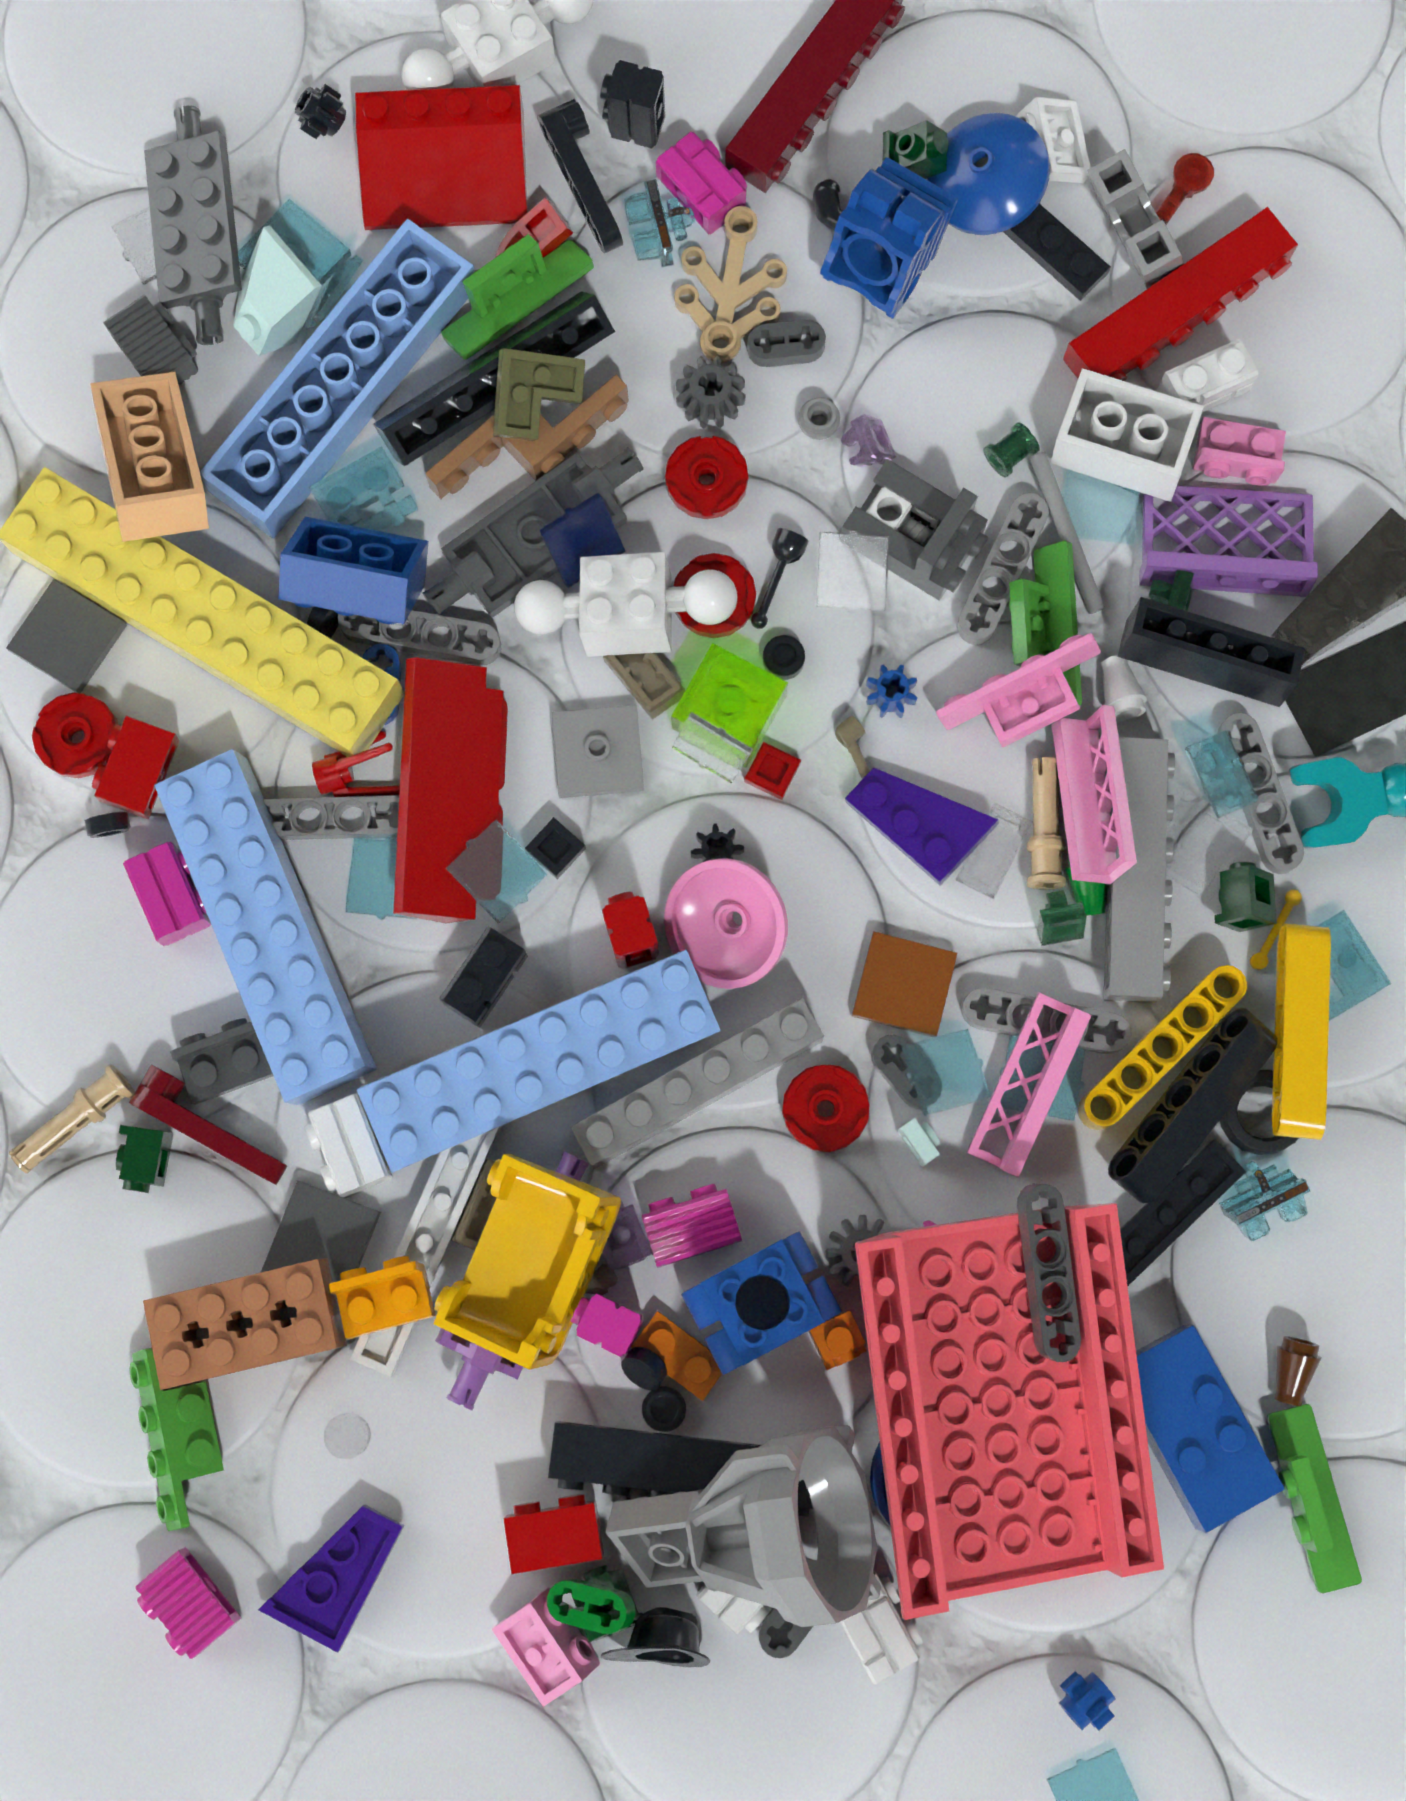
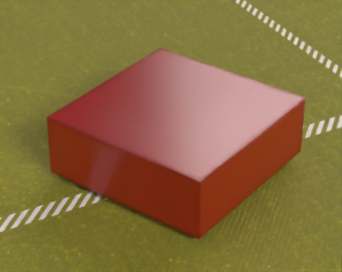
(772, 770)

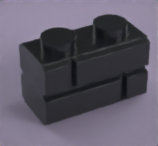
(634, 103)
(483, 976)

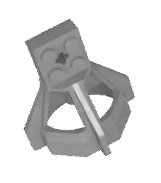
(746, 1530)

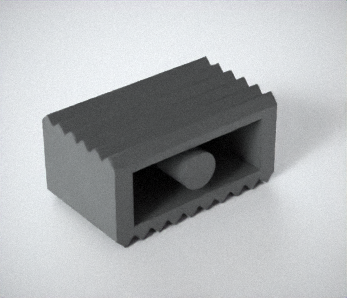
(148, 341)

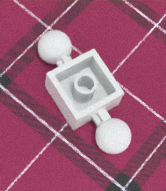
(493, 42)
(625, 603)

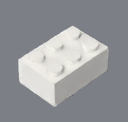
(1126, 434)

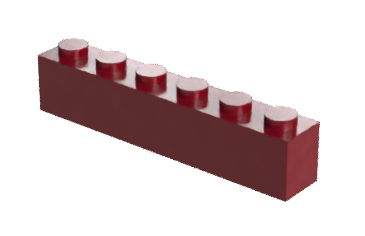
(809, 88)

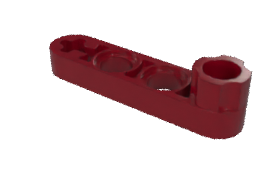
(157, 1098)

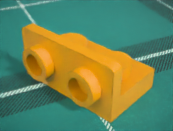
(383, 1297)

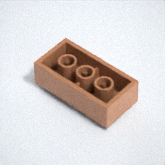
(219, 1306)

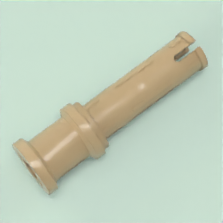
(1046, 844)
(87, 1107)

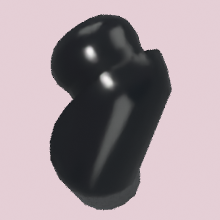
(827, 202)

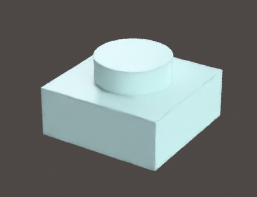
(920, 1141)

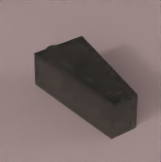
(1353, 593)

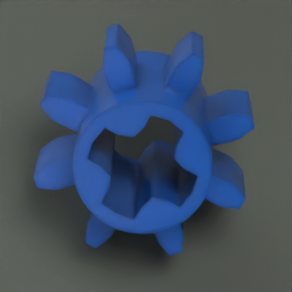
(880, 685)
(1087, 1700)

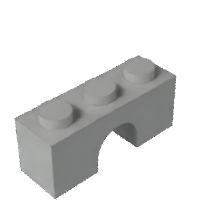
(1134, 218)

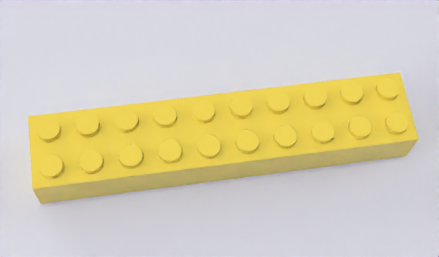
(202, 615)

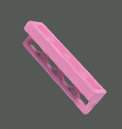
(1090, 796)
(1043, 1092)

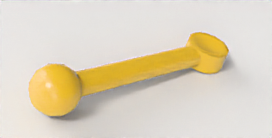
(1260, 960)

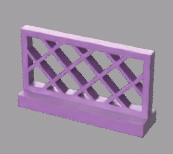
(1233, 571)

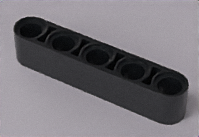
(1192, 1105)

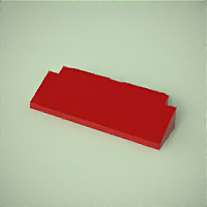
(447, 783)

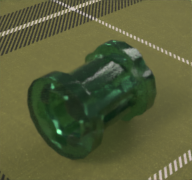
(1011, 449)

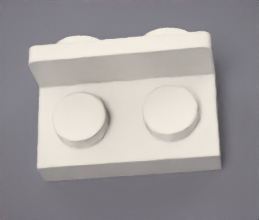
(1063, 136)

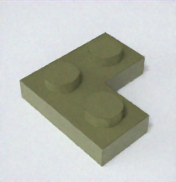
(527, 379)

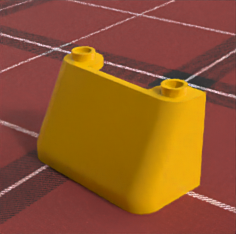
(529, 1263)

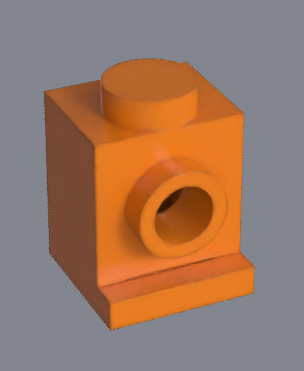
(838, 1340)

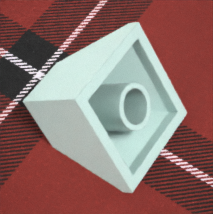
(274, 295)

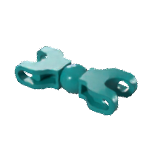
(1354, 798)

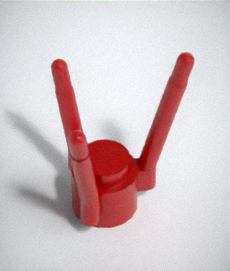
(336, 771)

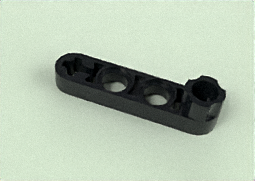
(561, 129)

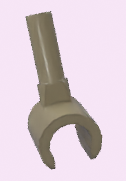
(847, 734)

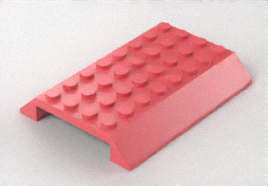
(988, 1450)

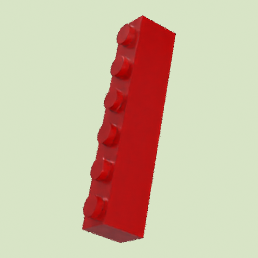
(1184, 299)

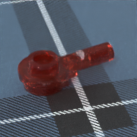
(1191, 176)

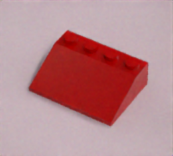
(441, 156)

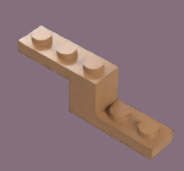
(534, 456)

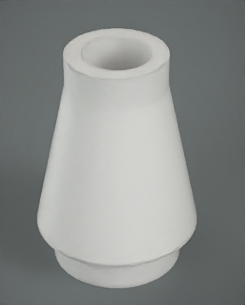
(1122, 689)

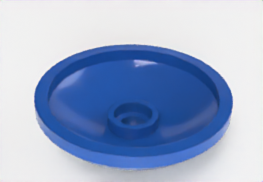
(1004, 188)

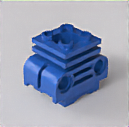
(888, 235)
(806, 1303)

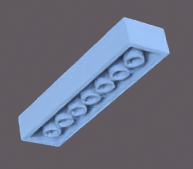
(338, 379)
(265, 928)
(538, 1060)

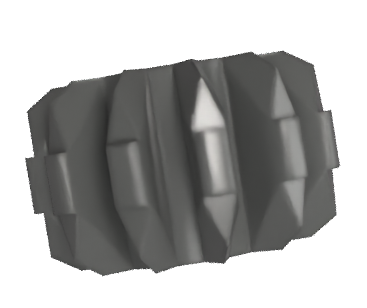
(712, 376)
(846, 1246)

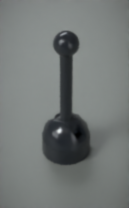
(788, 548)

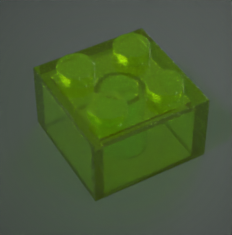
(732, 697)

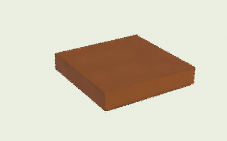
(904, 984)

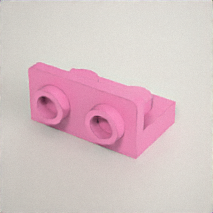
(1239, 451)
(546, 1651)

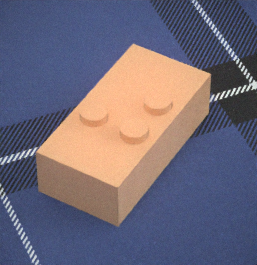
(149, 456)

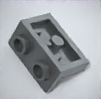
(221, 1061)

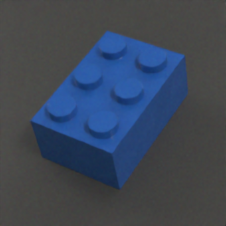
(353, 570)

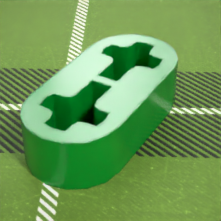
(588, 1616)

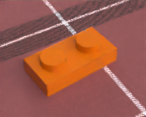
(683, 1355)

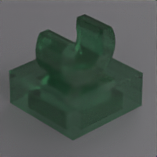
(1174, 595)
(1060, 921)

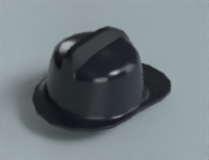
(664, 1638)

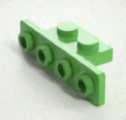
(511, 290)
(1046, 609)
(179, 1436)
(1314, 1499)

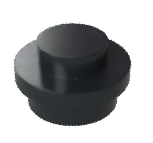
(664, 1409)

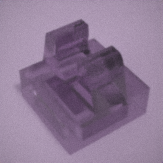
(873, 441)

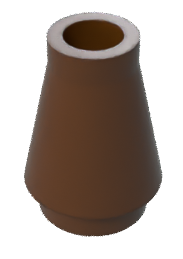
(1295, 1369)

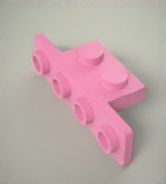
(1027, 697)

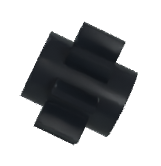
(320, 111)
(716, 839)

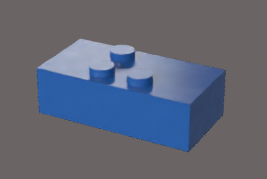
(1201, 1432)

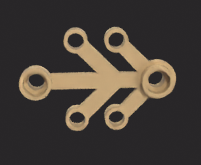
(729, 294)

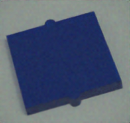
(581, 533)

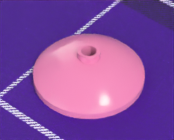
(702, 921)

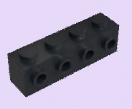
(1211, 652)

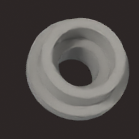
(821, 407)

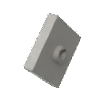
(597, 751)

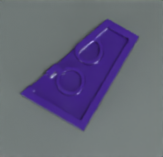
(920, 823)
(336, 1581)

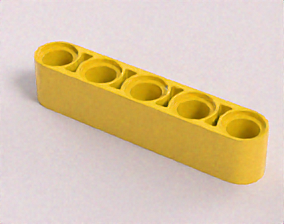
(1301, 1031)
(1177, 1033)

